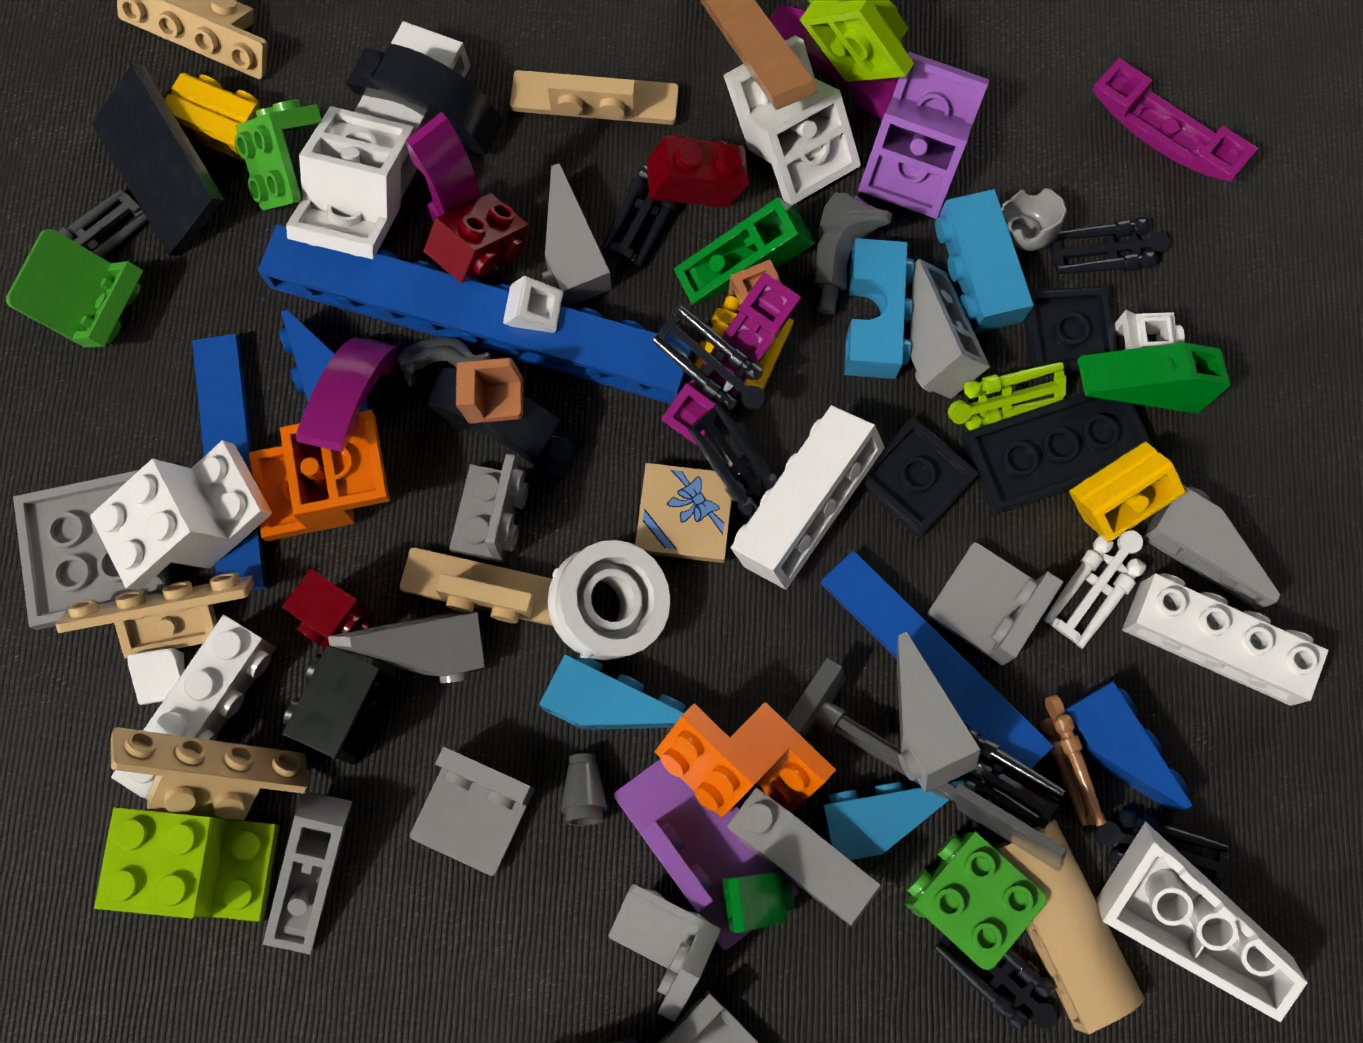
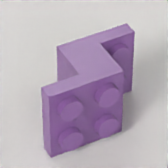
(923, 136)

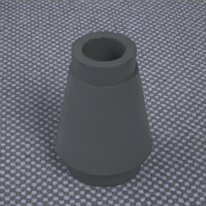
(583, 792)

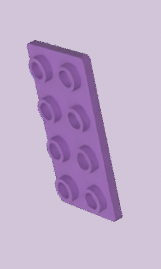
(690, 842)

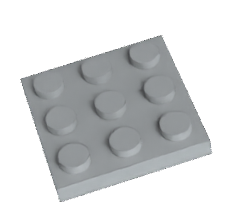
(64, 552)

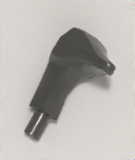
(842, 222)

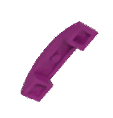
(872, 94)
(1167, 128)
(446, 166)
(753, 331)
(342, 389)

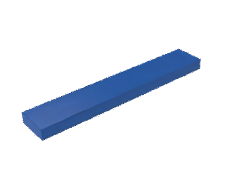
(226, 418)
(972, 696)

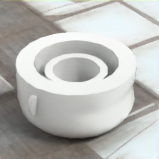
(641, 594)

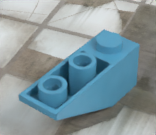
(600, 702)
(876, 822)

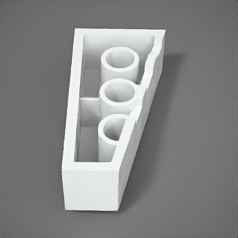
(1190, 921)

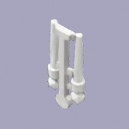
(1128, 543)

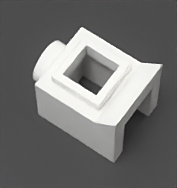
(1137, 327)

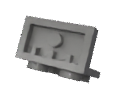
(488, 511)
(992, 603)
(471, 812)
(668, 937)

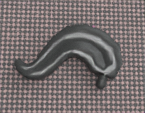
(435, 350)

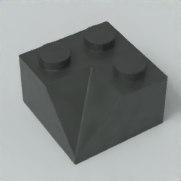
(338, 705)

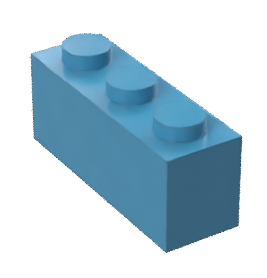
(983, 261)

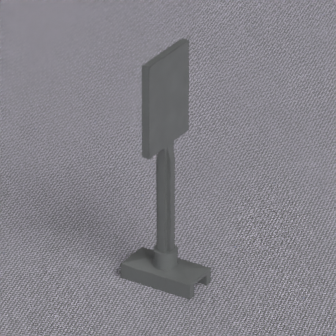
(817, 710)

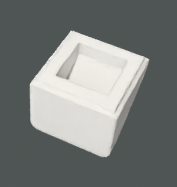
(533, 305)
(155, 673)

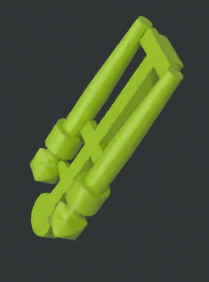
(962, 412)

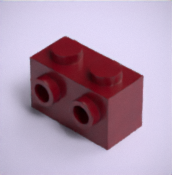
(697, 171)
(476, 238)
(325, 609)

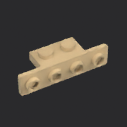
(205, 27)
(594, 97)
(477, 585)
(163, 620)
(205, 774)

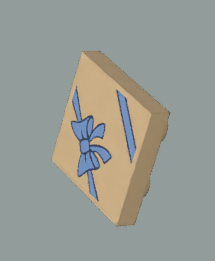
(683, 513)

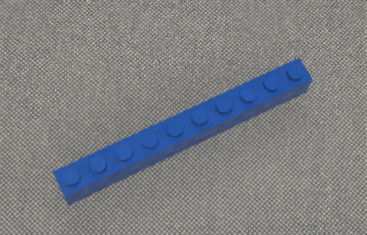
(474, 313)

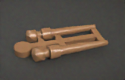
(1071, 762)

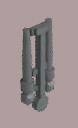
(88, 237)

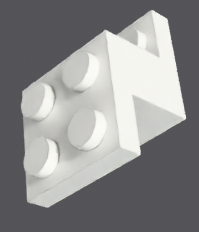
(803, 141)
(350, 182)
(180, 515)

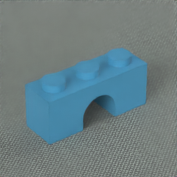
(879, 273)

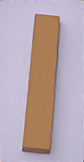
(762, 50)

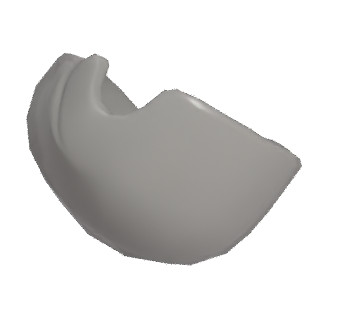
(1034, 219)

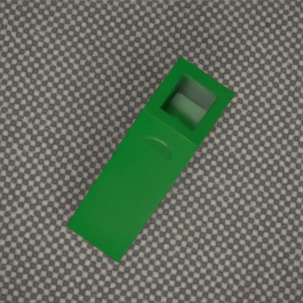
(1160, 376)

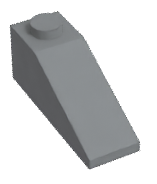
(570, 248)
(941, 334)
(1209, 544)
(427, 646)
(932, 734)
(803, 857)
(307, 872)

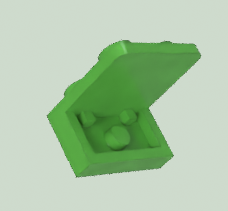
(266, 153)
(74, 290)
(976, 898)

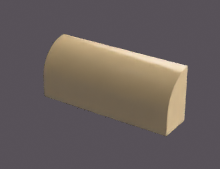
(1075, 941)

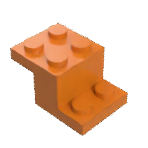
(318, 486)
(727, 767)

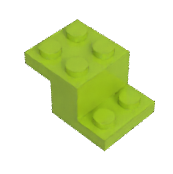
(860, 37)
(186, 865)

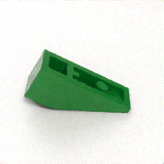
(768, 234)
(756, 901)

